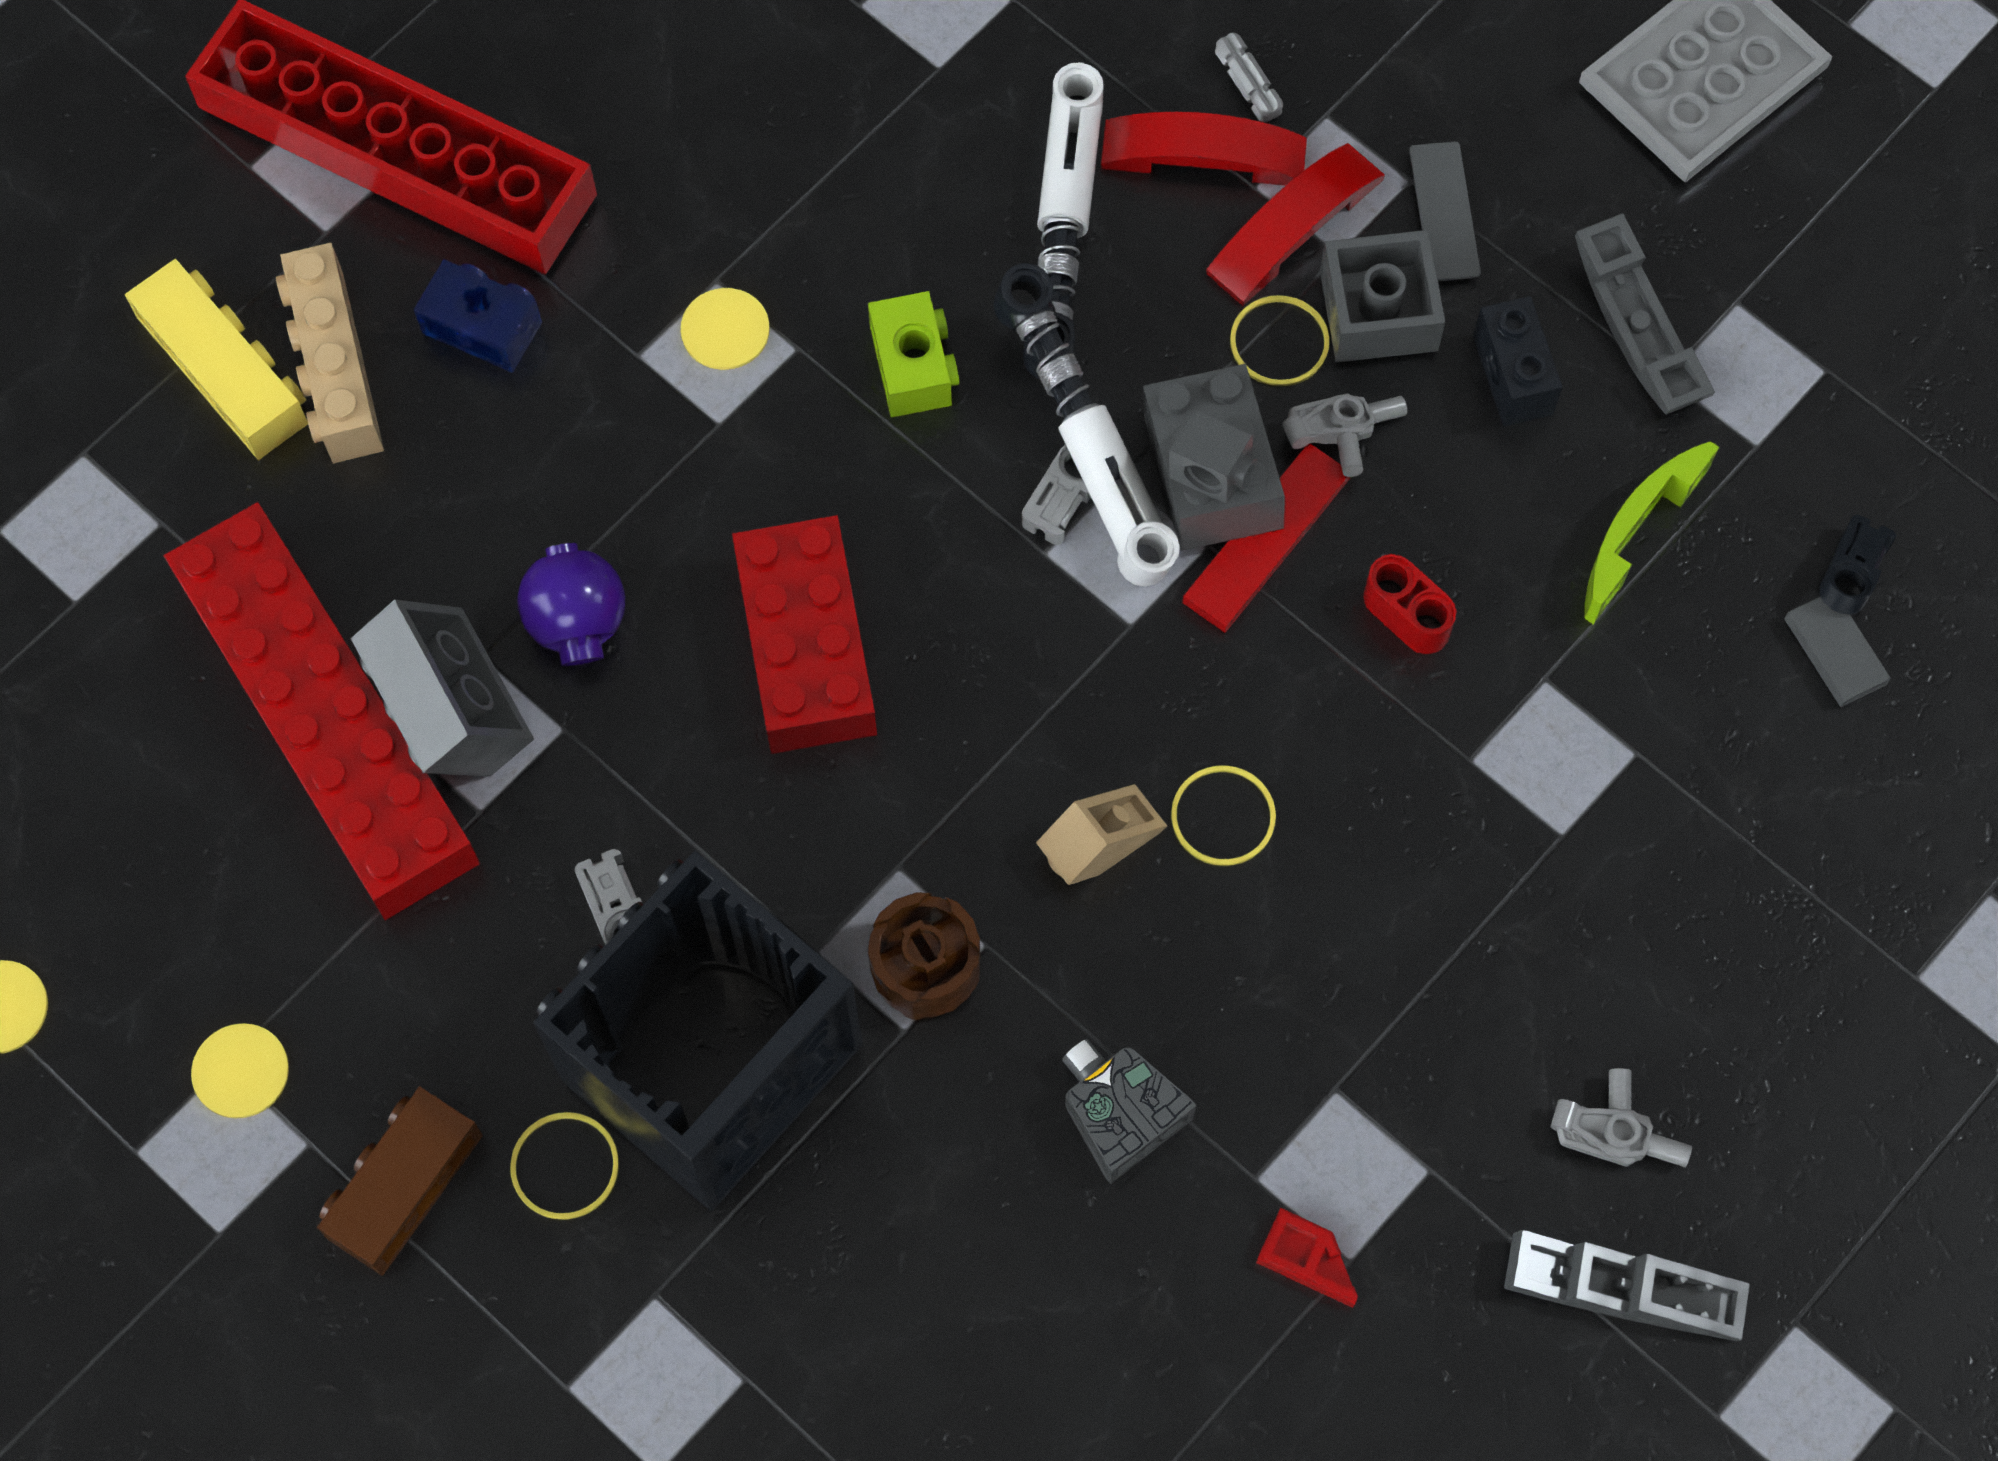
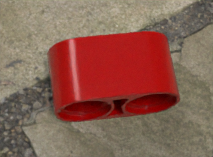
(1401, 609)

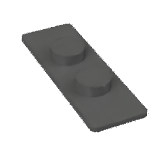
(1445, 209)

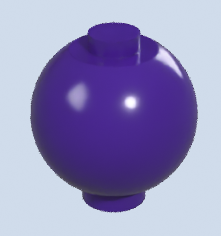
(571, 603)

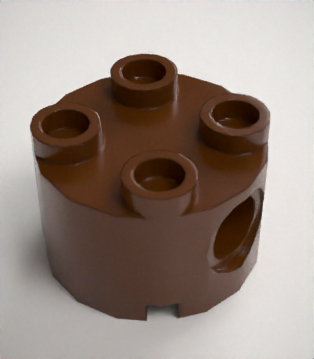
(924, 955)

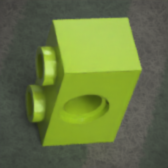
(909, 382)

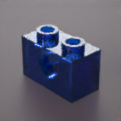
(493, 335)

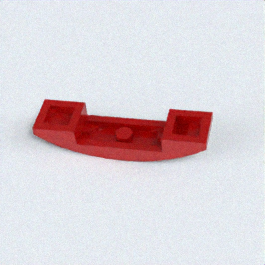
(1203, 142)
(1291, 219)

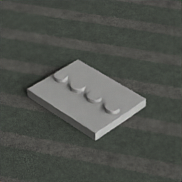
(1703, 76)

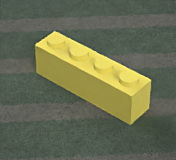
(218, 358)

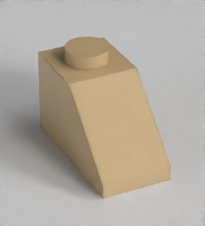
(1099, 833)

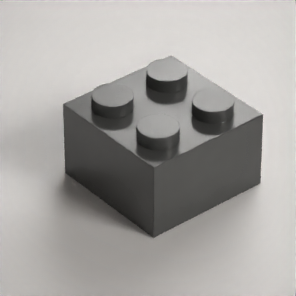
(1382, 296)

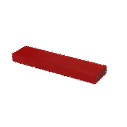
(1250, 561)

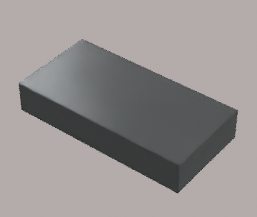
(1837, 651)

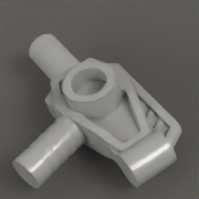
(1341, 422)
(1615, 1132)

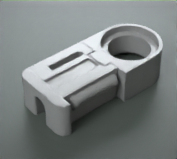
(1054, 500)
(606, 890)

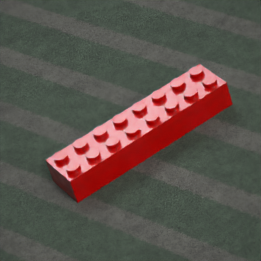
(392, 135)
(322, 711)

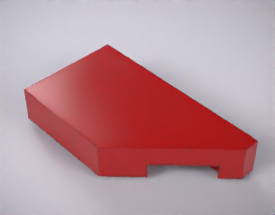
(1307, 1256)

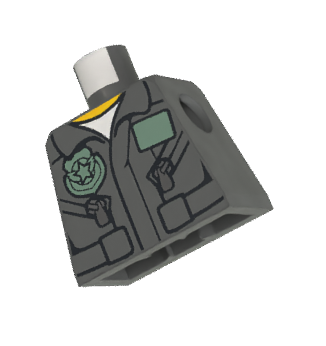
(1122, 1106)

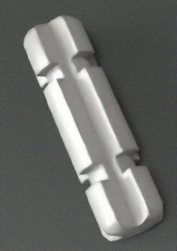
(1249, 77)

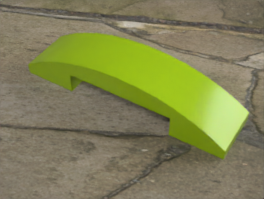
(1673, 481)

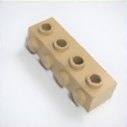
(331, 353)

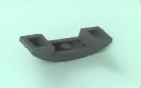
(1637, 317)

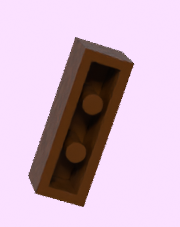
(398, 1179)

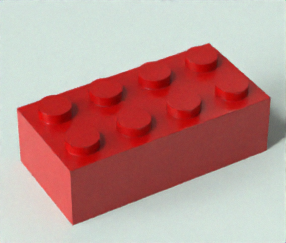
(804, 634)

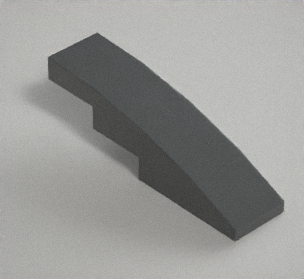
(1627, 1286)

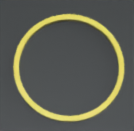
(1286, 299)
(1223, 862)
(565, 1115)

